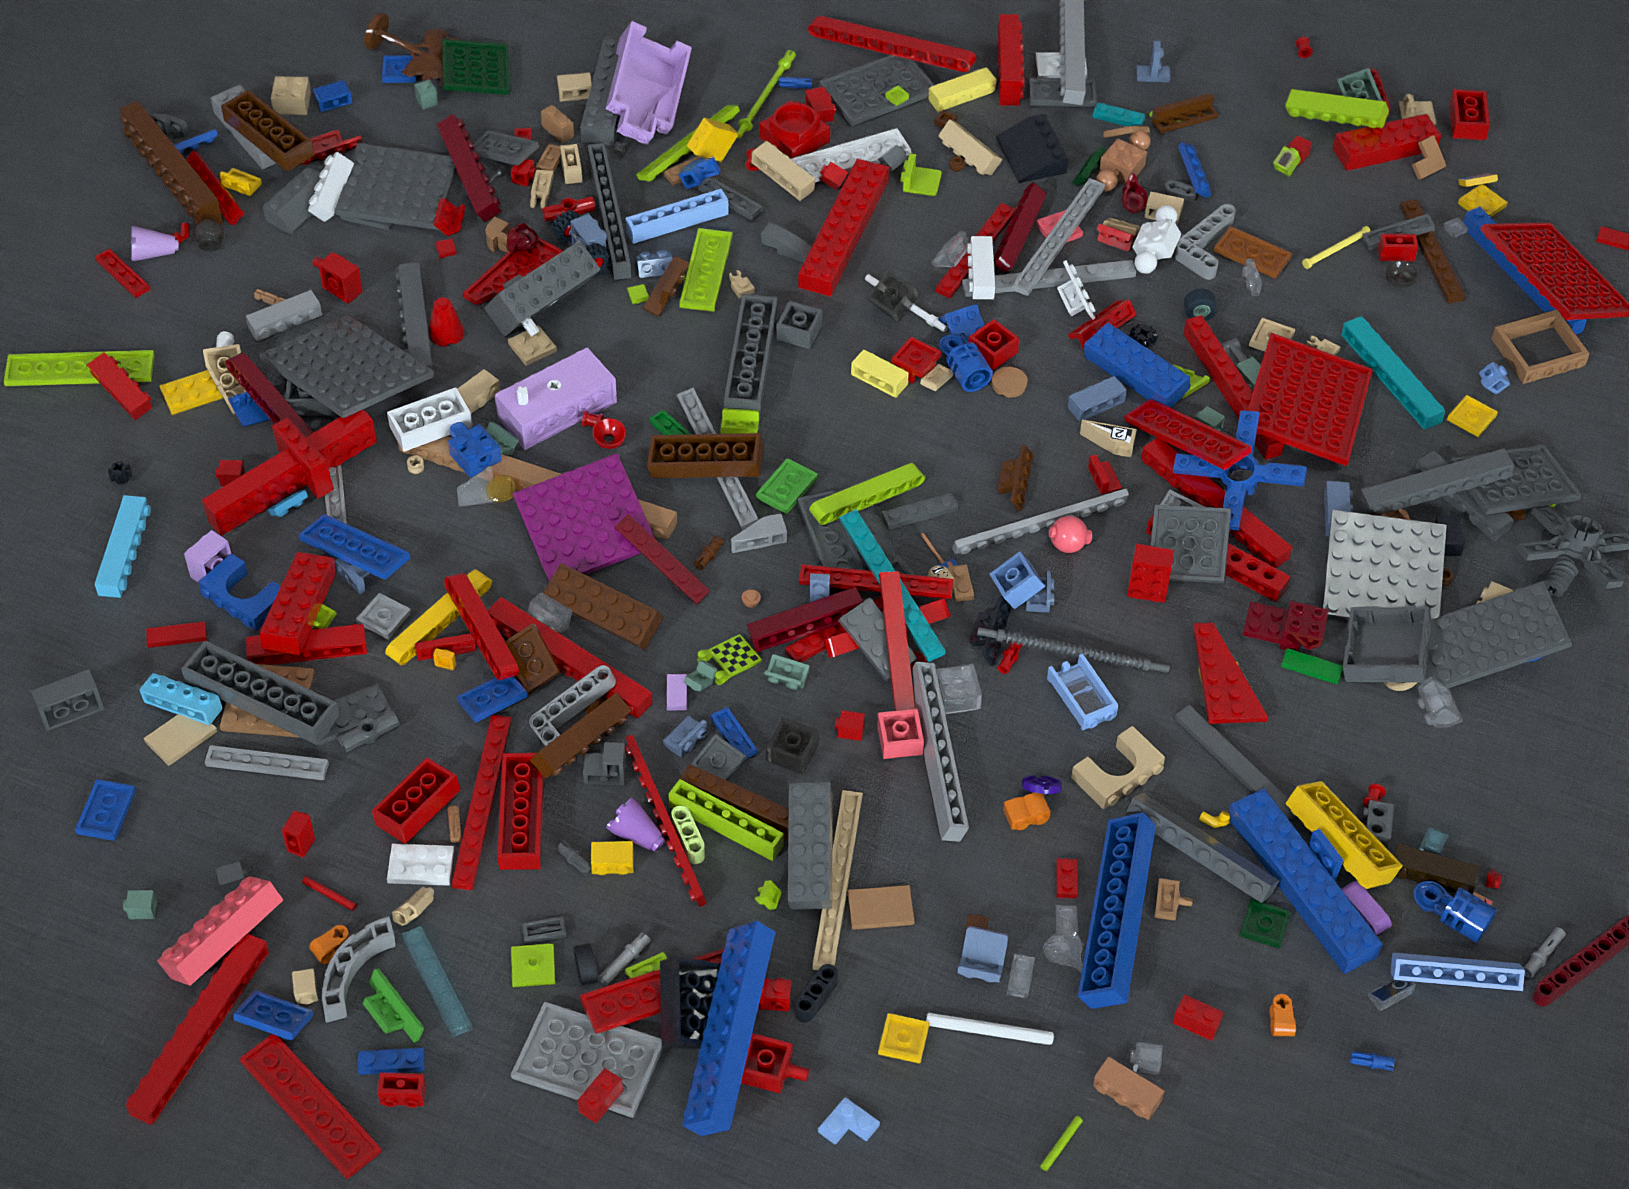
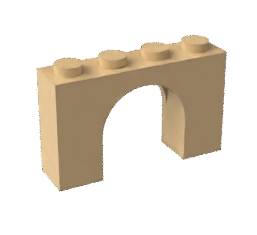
(1108, 789)

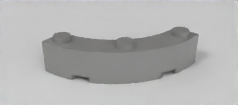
(348, 960)

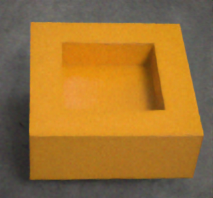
(444, 659)

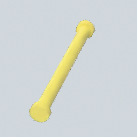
(1307, 263)

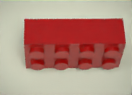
(416, 800)

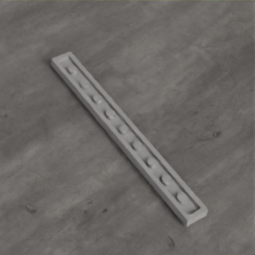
(1058, 237)
(1060, 276)
(730, 485)
(1034, 523)

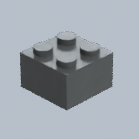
(799, 324)

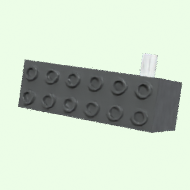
(541, 289)

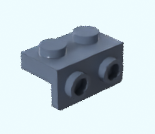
(653, 264)
(1044, 598)

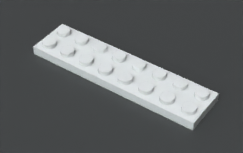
(845, 155)

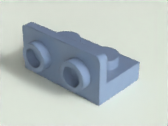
(685, 736)

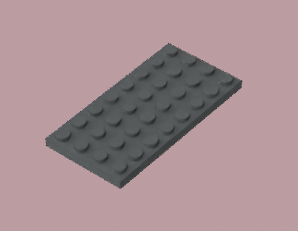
(1494, 636)

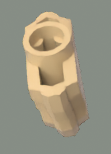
(413, 906)

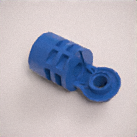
(966, 362)
(1463, 913)

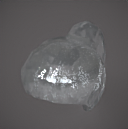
(1064, 949)

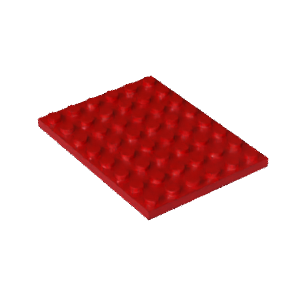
(1557, 270)
(1309, 398)

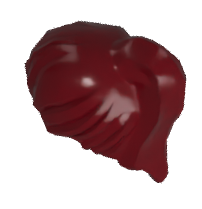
(1134, 195)
(521, 238)

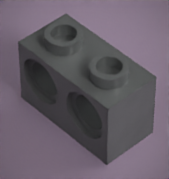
(1382, 823)

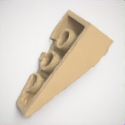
(216, 366)

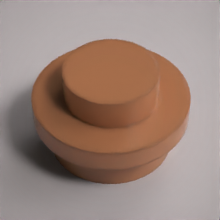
(751, 598)

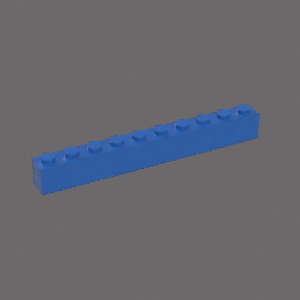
(1474, 221)

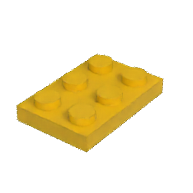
(190, 392)

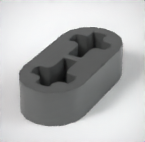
(1180, 190)

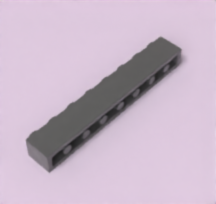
(413, 312)
(1437, 482)
(1205, 849)

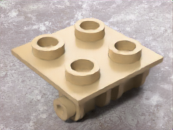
(1412, 108)

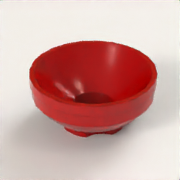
(609, 427)

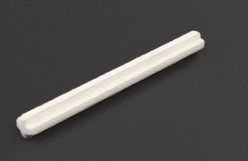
(989, 1028)

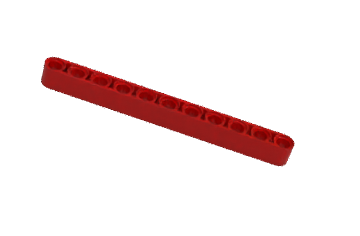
(892, 43)

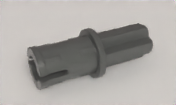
(573, 857)

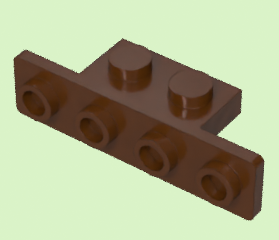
(666, 286)
(1015, 476)

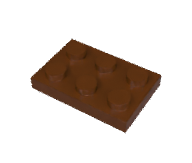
(533, 658)

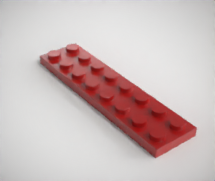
(1188, 434)
(629, 999)
(310, 1106)

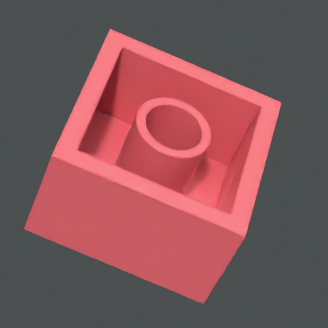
(900, 733)

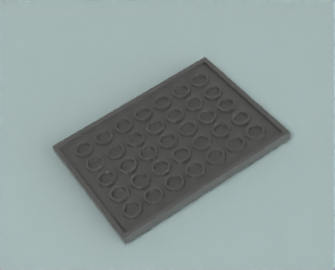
(346, 366)

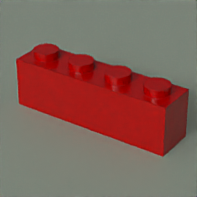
(119, 386)

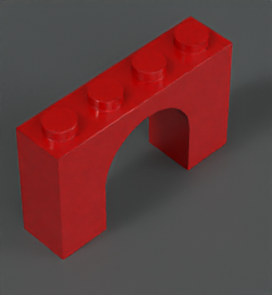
(311, 461)

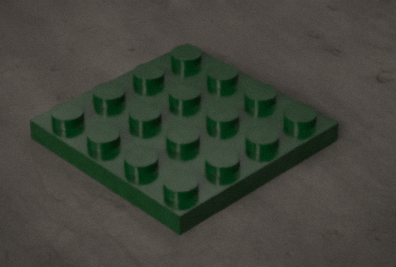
(475, 66)

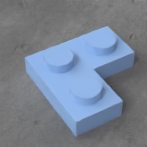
(845, 1117)

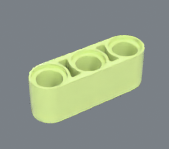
(689, 842)

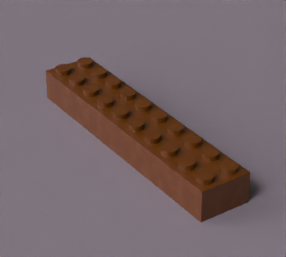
(169, 164)

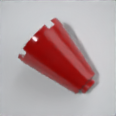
(445, 323)

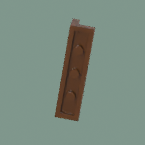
(1181, 111)

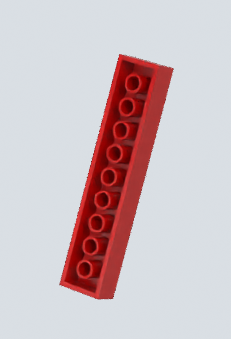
(843, 227)
(283, 473)

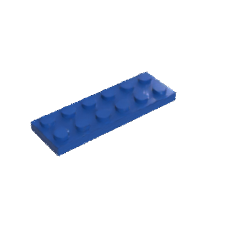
(354, 546)

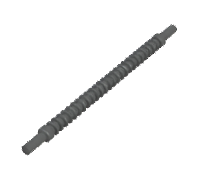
(1001, 635)

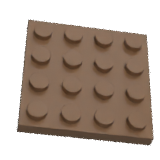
(240, 721)

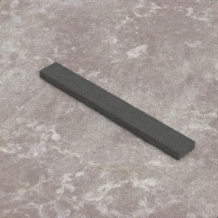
(1230, 757)

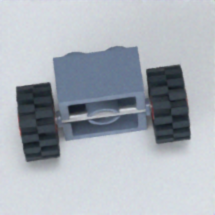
(585, 229)

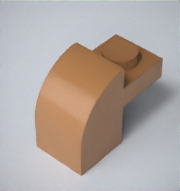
(497, 234)

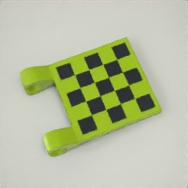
(732, 656)

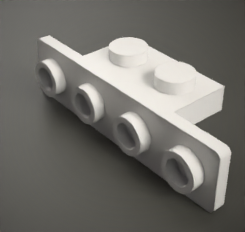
(1073, 296)

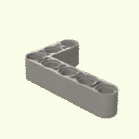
(1190, 246)
(568, 710)

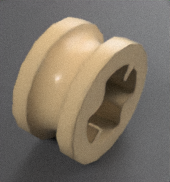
(418, 468)

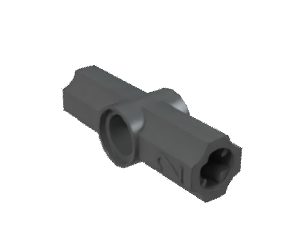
(368, 731)

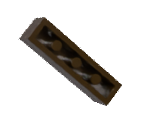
(1427, 866)

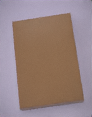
(880, 907)

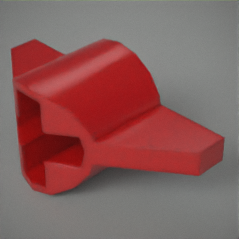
(1493, 879)

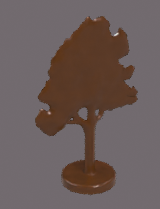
(427, 63)

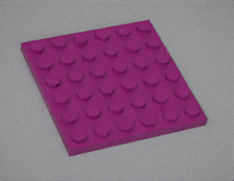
(577, 515)

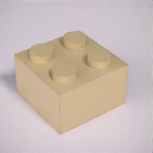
(291, 95)

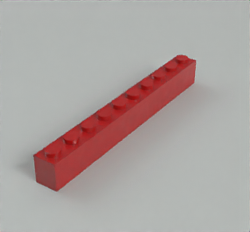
(1225, 376)
(1202, 490)
(570, 657)
(197, 1029)

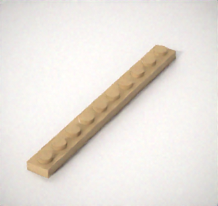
(841, 865)

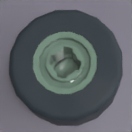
(1200, 302)

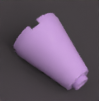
(151, 244)

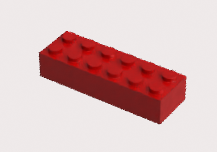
(1010, 60)
(1379, 145)
(297, 603)
(520, 813)

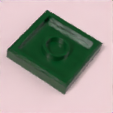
(1265, 923)

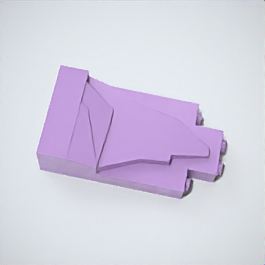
(646, 84)

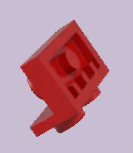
(448, 217)
(1115, 237)

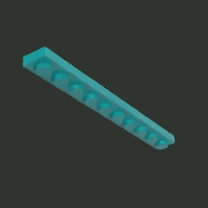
(878, 562)

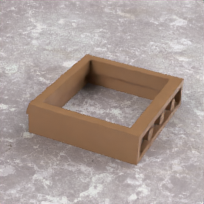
(1506, 332)

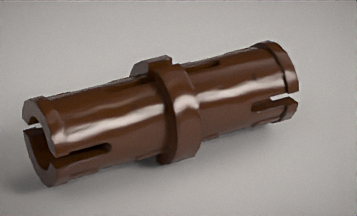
(708, 553)

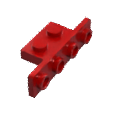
(330, 144)

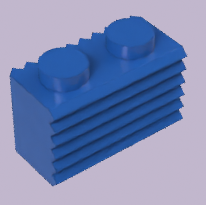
(332, 96)

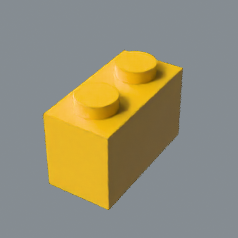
(612, 857)

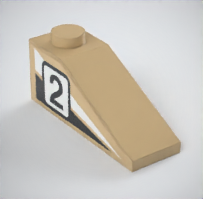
(1112, 438)

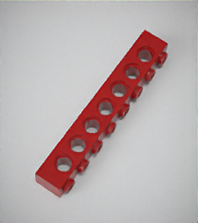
(1251, 571)

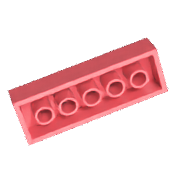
(219, 930)

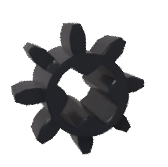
(119, 472)

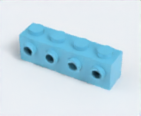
(181, 698)

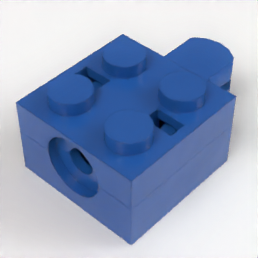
(473, 448)

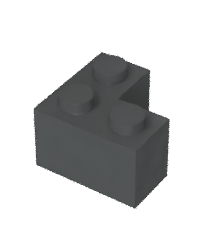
(606, 767)

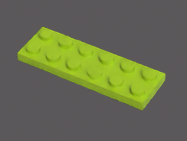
(706, 270)

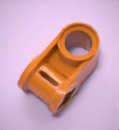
(327, 944)
(1282, 1016)

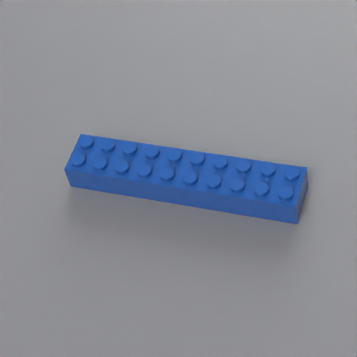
(1304, 881)
(1117, 911)
(729, 1029)

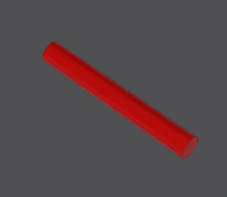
(329, 893)

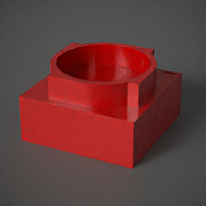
(795, 130)

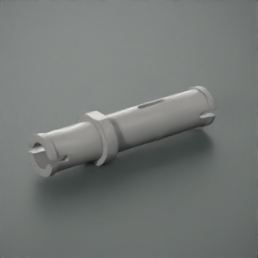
(631, 952)
(1539, 958)

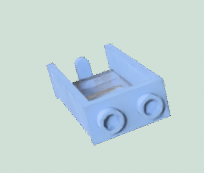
(1083, 693)

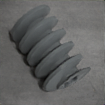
(1560, 576)

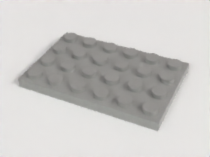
(568, 1056)

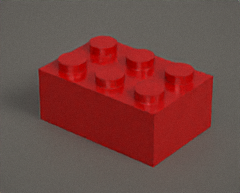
(1469, 114)
(1150, 573)

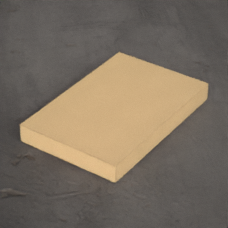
(178, 737)

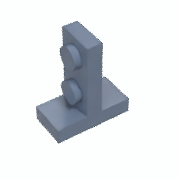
(1155, 71)
(352, 575)
(819, 586)

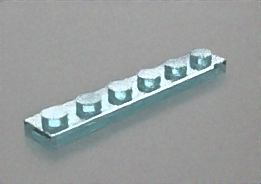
(437, 981)

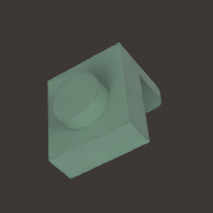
(702, 677)

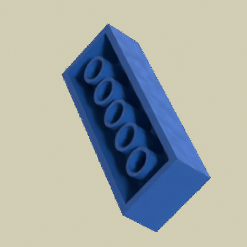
(1136, 366)

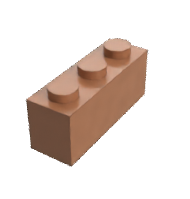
(1128, 1088)

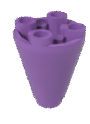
(636, 826)

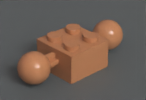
(1123, 160)

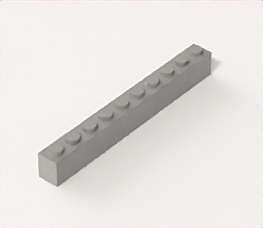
(1072, 51)
(939, 753)

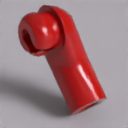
(184, 233)

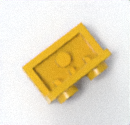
(240, 181)

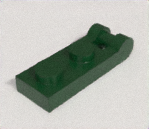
(1089, 166)

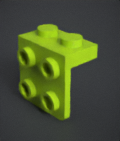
(920, 179)

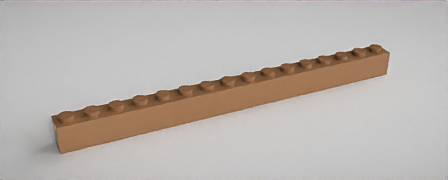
(661, 520)

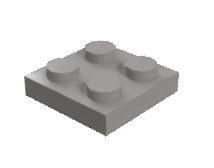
(383, 616)

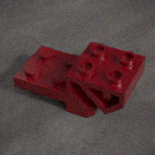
(1290, 627)

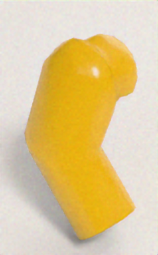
(1217, 821)

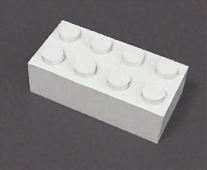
(428, 419)

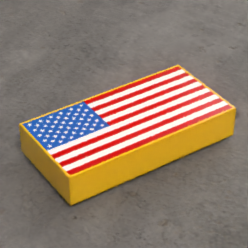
(1478, 179)

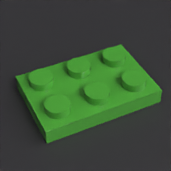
(786, 485)

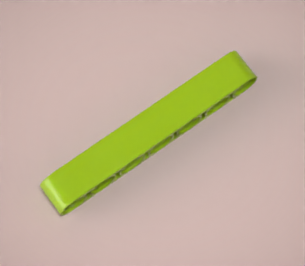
(867, 493)

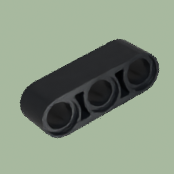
(816, 1001)

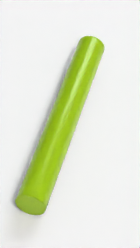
(1061, 1143)

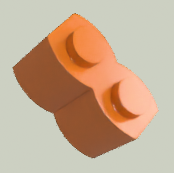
(1026, 811)

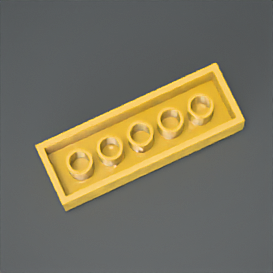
(1360, 850)

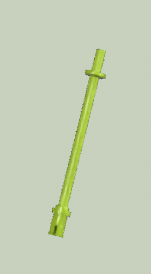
(784, 64)

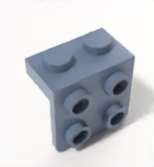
(983, 954)

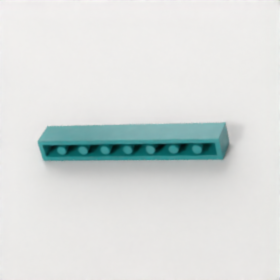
(1393, 372)

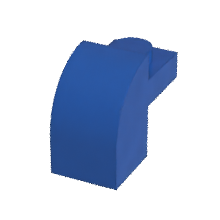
(698, 170)

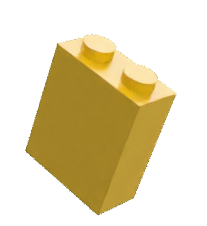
(712, 139)

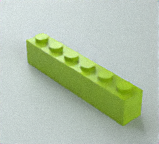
(1337, 108)
(727, 820)

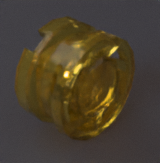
(500, 489)

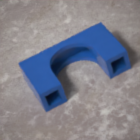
(223, 578)

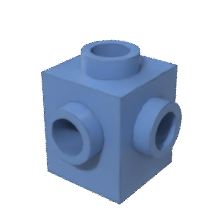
(1494, 378)

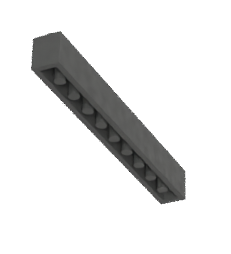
(609, 211)

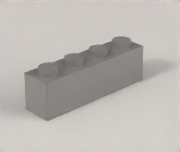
(284, 315)

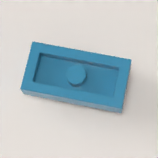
(294, 500)

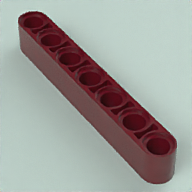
(1019, 227)
(264, 392)
(1582, 966)

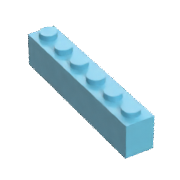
(122, 546)

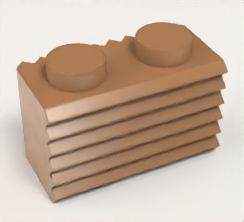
(557, 124)

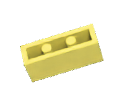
(879, 373)

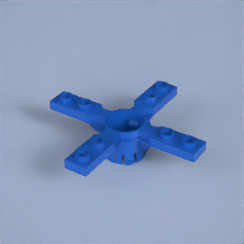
(1236, 490)

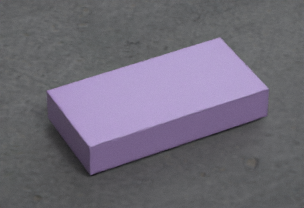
(676, 692)

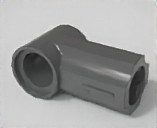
(1234, 351)

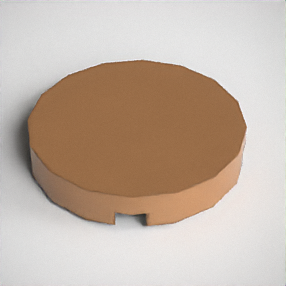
(1009, 382)

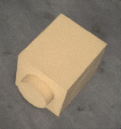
(305, 986)

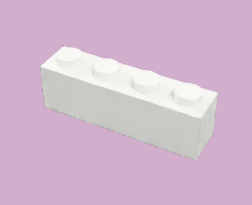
(330, 186)
(982, 267)

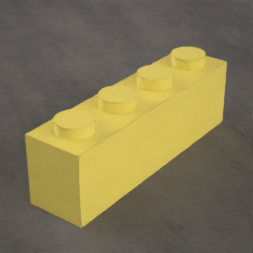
(962, 89)

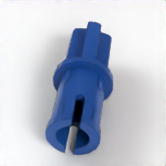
(795, 82)
(1372, 1060)

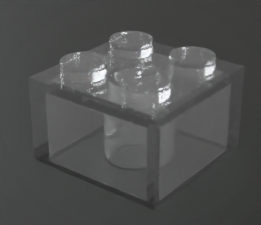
(959, 688)

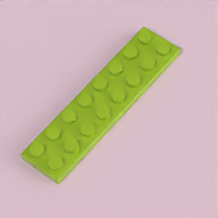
(72, 367)

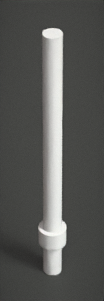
(931, 319)

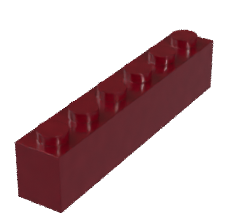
(802, 620)

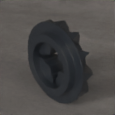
(1147, 341)

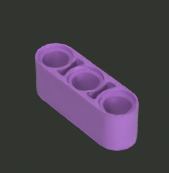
(1367, 907)

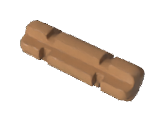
(267, 297)
(454, 824)

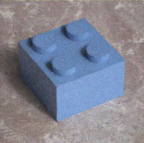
(1017, 580)

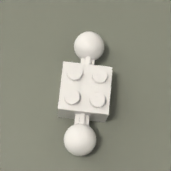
(1156, 240)

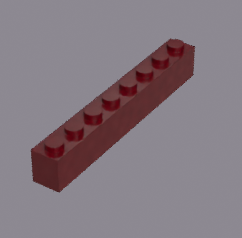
(469, 167)

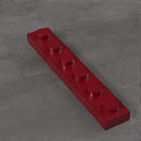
(662, 559)

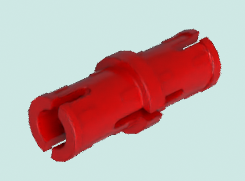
(1009, 657)

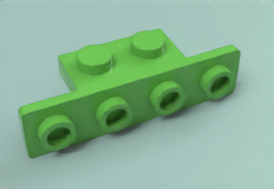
(390, 1009)

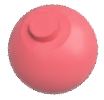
(1069, 534)

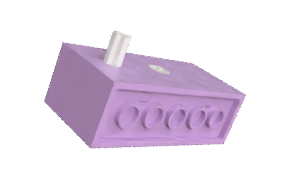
(555, 398)

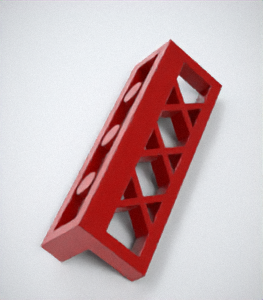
(1115, 314)

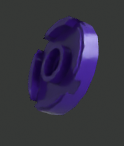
(1042, 785)

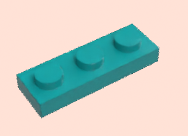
(1118, 115)

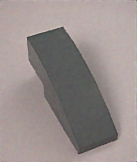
(785, 242)

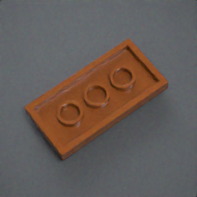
(1242, 246)

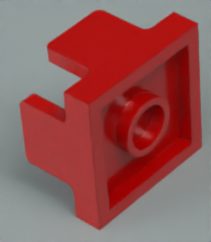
(916, 358)

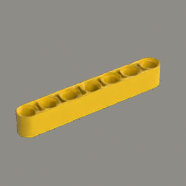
(432, 622)

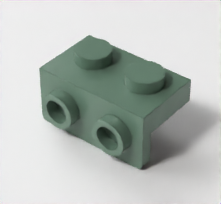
(503, 438)
(787, 671)

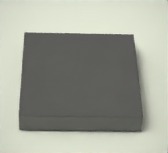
(719, 758)

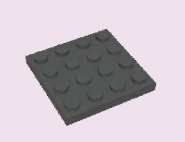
(1197, 538)

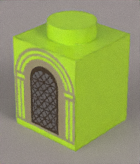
(1287, 161)

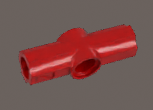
(580, 206)

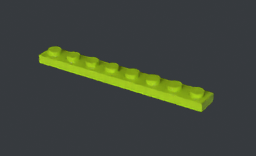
(674, 153)

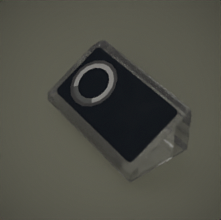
(1391, 993)

